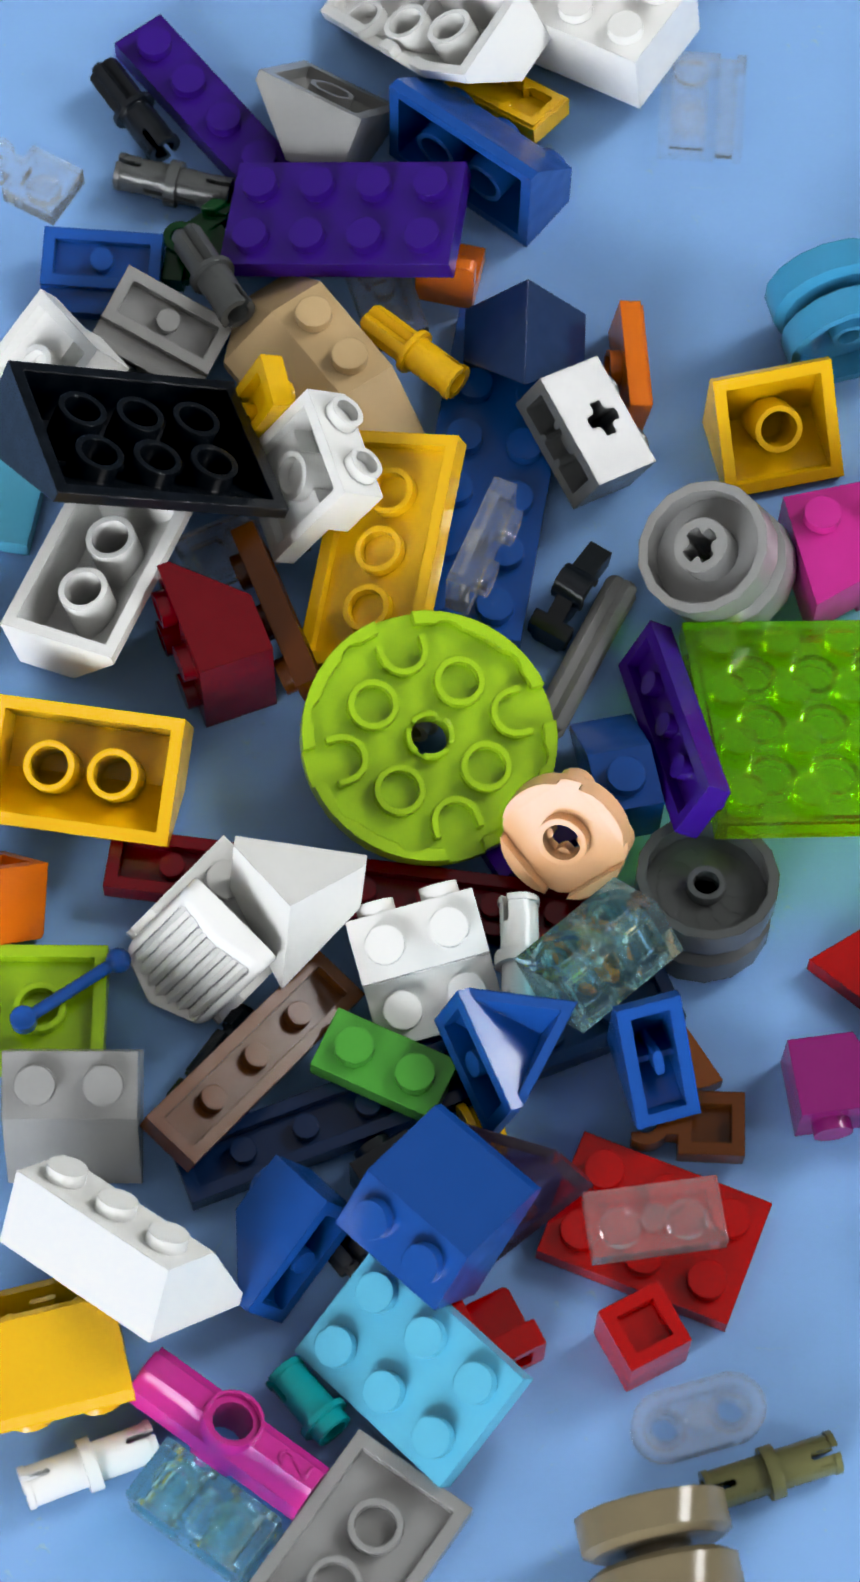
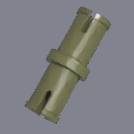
(775, 1469)

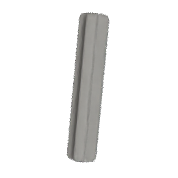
(589, 649)

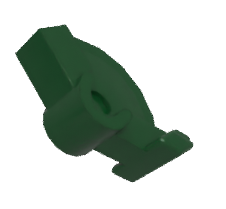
(213, 223)

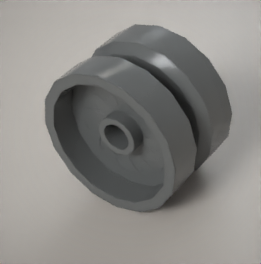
(713, 897)

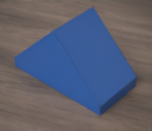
(654, 1059)

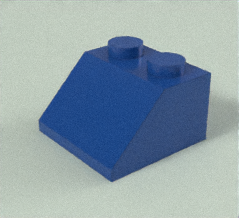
(438, 1208)

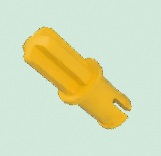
(415, 351)

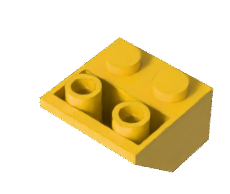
(58, 1357)

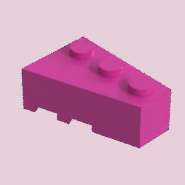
(827, 547)

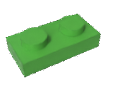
(382, 1065)

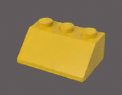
(92, 770)

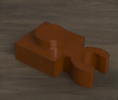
(706, 1137)

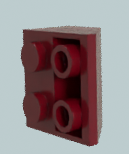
(215, 643)

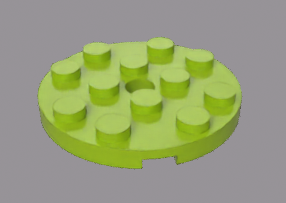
(362, 748)

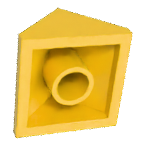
(774, 426)

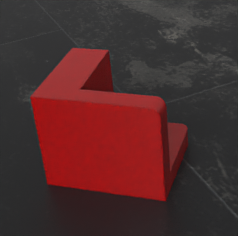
(505, 1326)
(642, 1336)

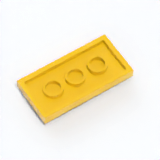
(396, 550)

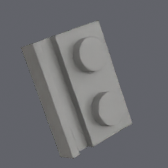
(160, 328)

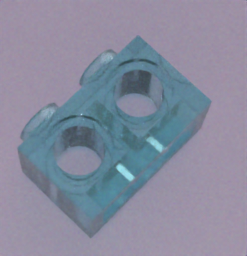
(600, 952)
(204, 1512)

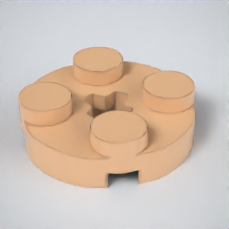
(584, 807)

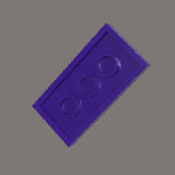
(347, 219)

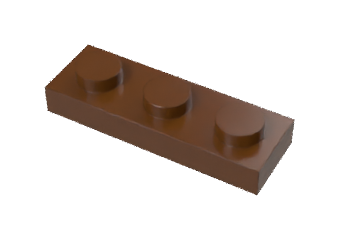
(257, 569)

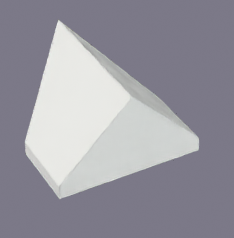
(295, 897)

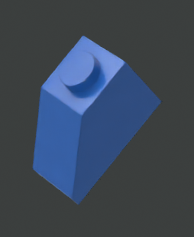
(624, 764)
(284, 1236)

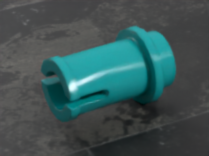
(309, 1401)

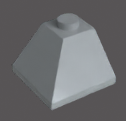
(322, 114)

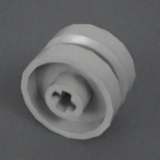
(716, 555)

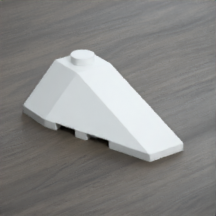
(448, 37)

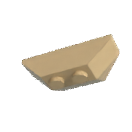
(321, 352)

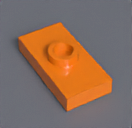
(628, 360)

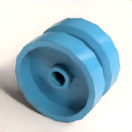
(818, 306)

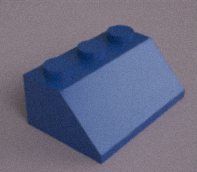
(512, 177)

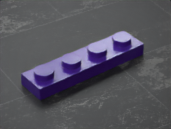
(196, 97)
(675, 728)

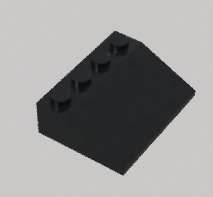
(134, 440)

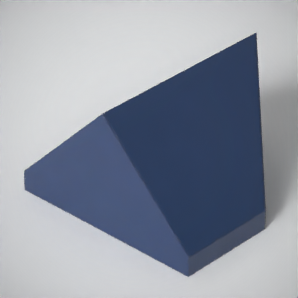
(524, 333)

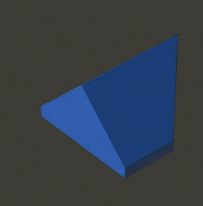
(500, 1046)

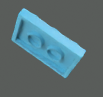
(413, 1370)

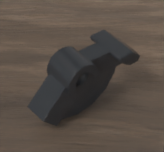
(569, 592)

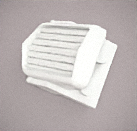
(196, 946)

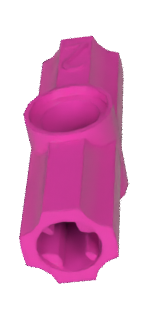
(261, 1456)

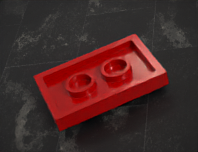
(697, 1283)

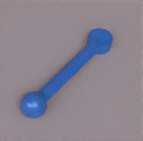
(24, 1018)

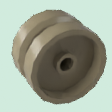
(661, 1537)

